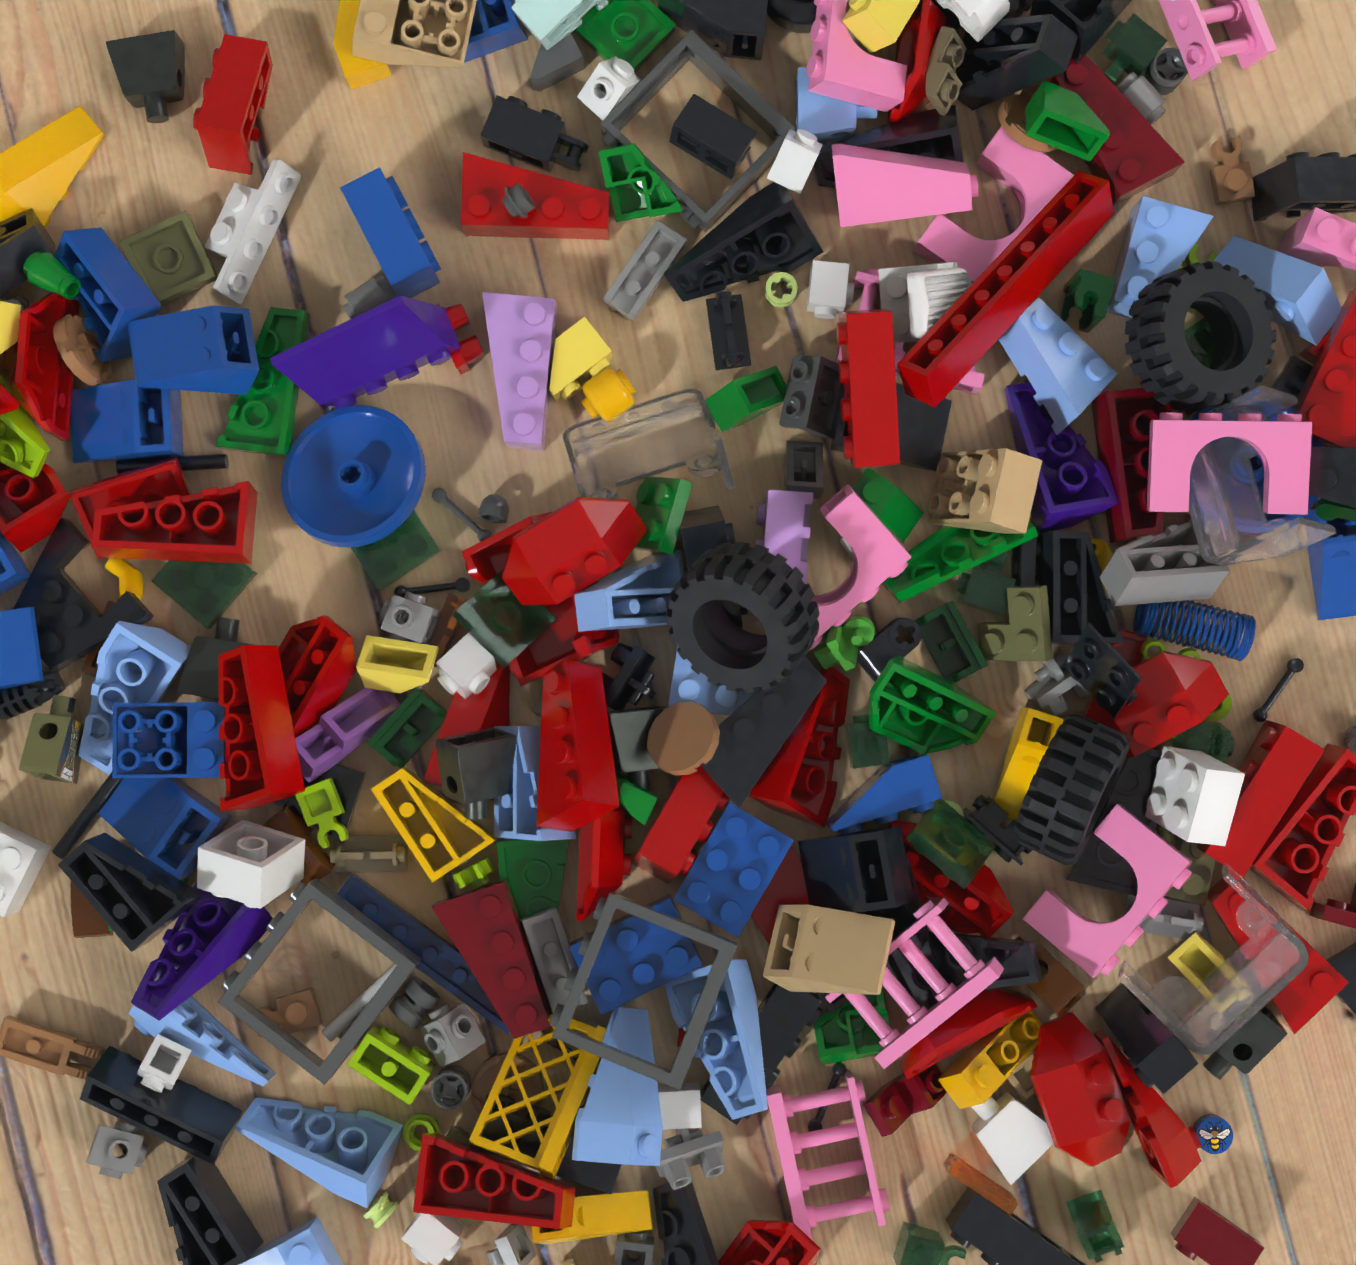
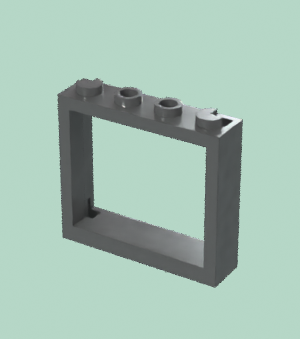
(696, 51)
(278, 927)
(578, 978)

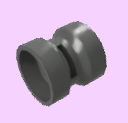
(1171, 65)
(414, 1002)
(445, 1092)

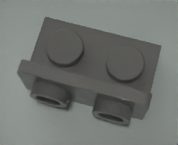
(812, 396)

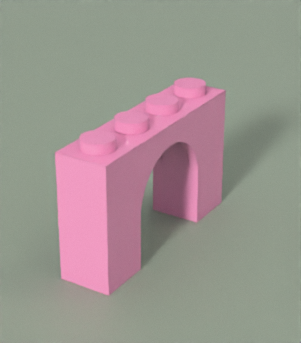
(845, 70)
(1032, 180)
(1321, 240)
(1280, 443)
(874, 558)
(1095, 943)

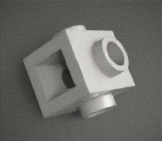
(421, 620)
(451, 1033)
(102, 1146)

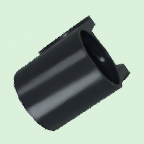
(885, 647)

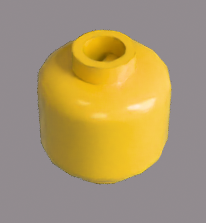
(608, 394)

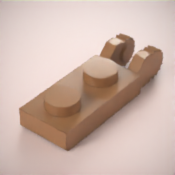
(45, 1047)

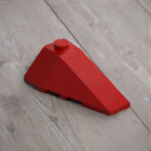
(474, 713)

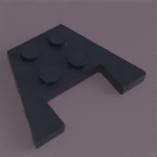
(64, 616)

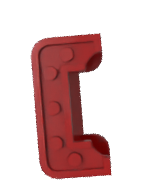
(562, 638)

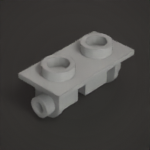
(1176, 920)

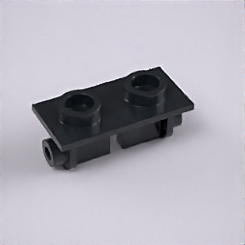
(728, 331)
(987, 820)

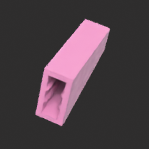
(898, 186)

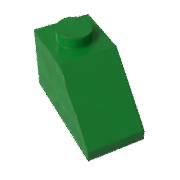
(1064, 121)
(747, 398)
(888, 503)

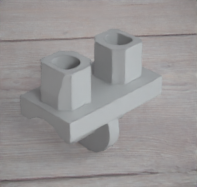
(1051, 684)
(687, 1150)

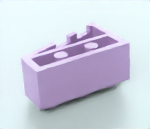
(786, 526)

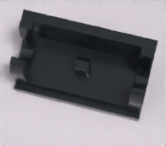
(712, 136)

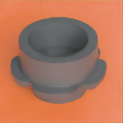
(518, 200)

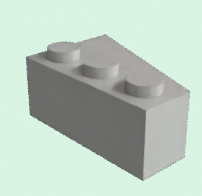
(1161, 570)

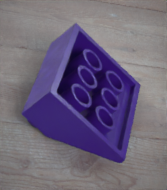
(370, 351)

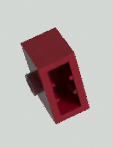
(1213, 1237)

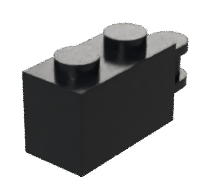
(530, 135)

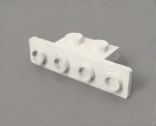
(248, 227)

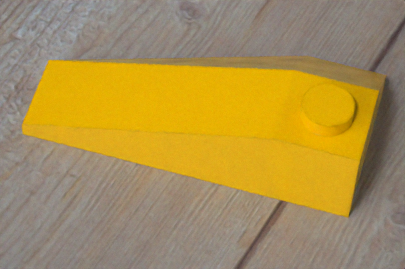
(45, 163)

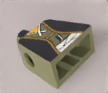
(54, 743)

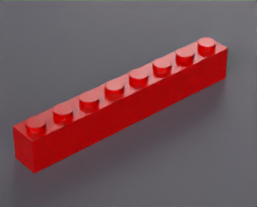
(1006, 289)

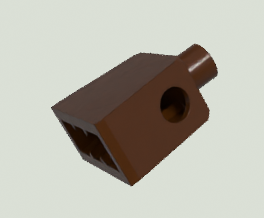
(1058, 987)

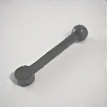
(440, 496)

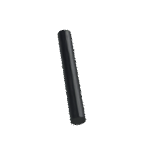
(187, 463)
(86, 817)

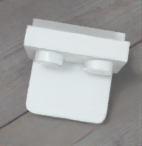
(920, 296)

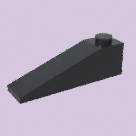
(917, 134)
(754, 240)

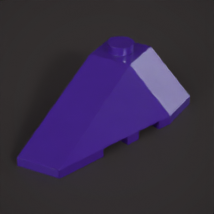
(1070, 479)
(198, 949)

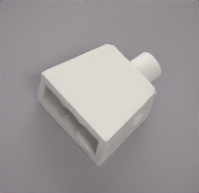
(1011, 1134)

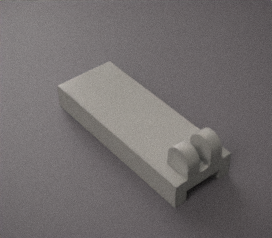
(644, 271)
(550, 955)

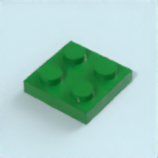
(626, 30)
(661, 507)

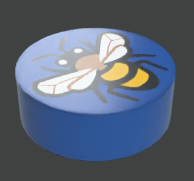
(1214, 1133)

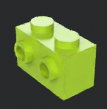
(392, 1063)

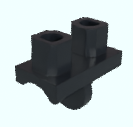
(632, 678)

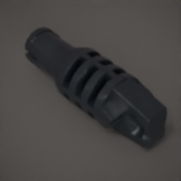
(30, 696)

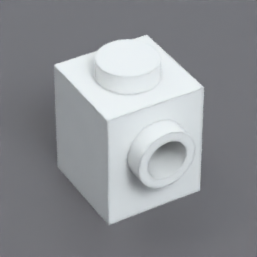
(608, 86)
(795, 159)
(829, 289)
(466, 667)
(163, 1064)
(680, 1107)
(433, 1237)

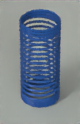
(1147, 613)

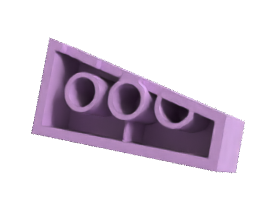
(522, 358)

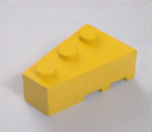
(430, 823)

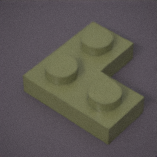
(1027, 632)

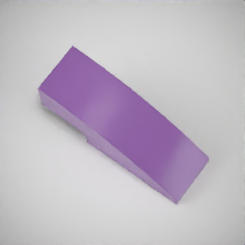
(343, 730)

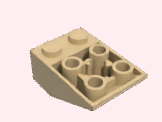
(413, 31)
(984, 490)
(828, 950)

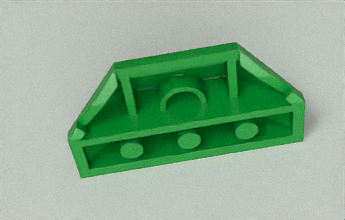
(924, 709)

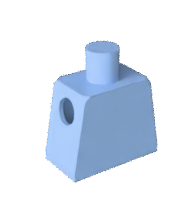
(826, 116)

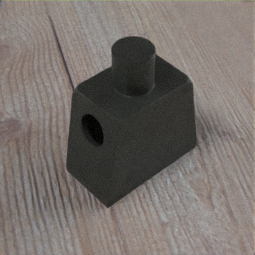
(150, 71)
(201, 668)
(629, 742)
(476, 767)
(1247, 1045)

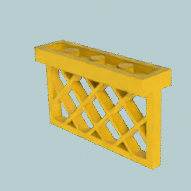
(562, 1123)

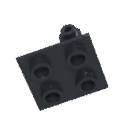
(1102, 672)

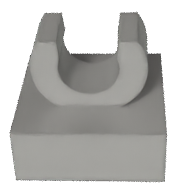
(512, 1247)

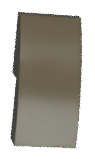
(941, 80)

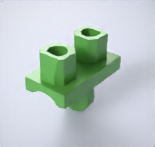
(843, 642)

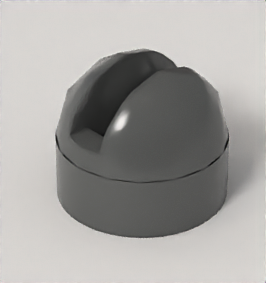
(494, 509)

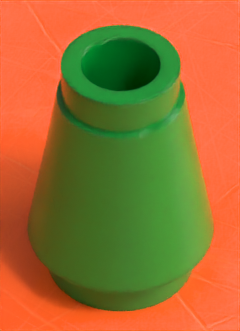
(49, 274)

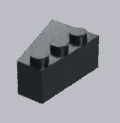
(206, 1215)

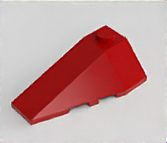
(30, 505)
(802, 770)
(1161, 1133)

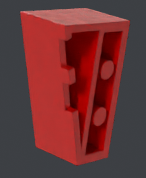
(232, 102)

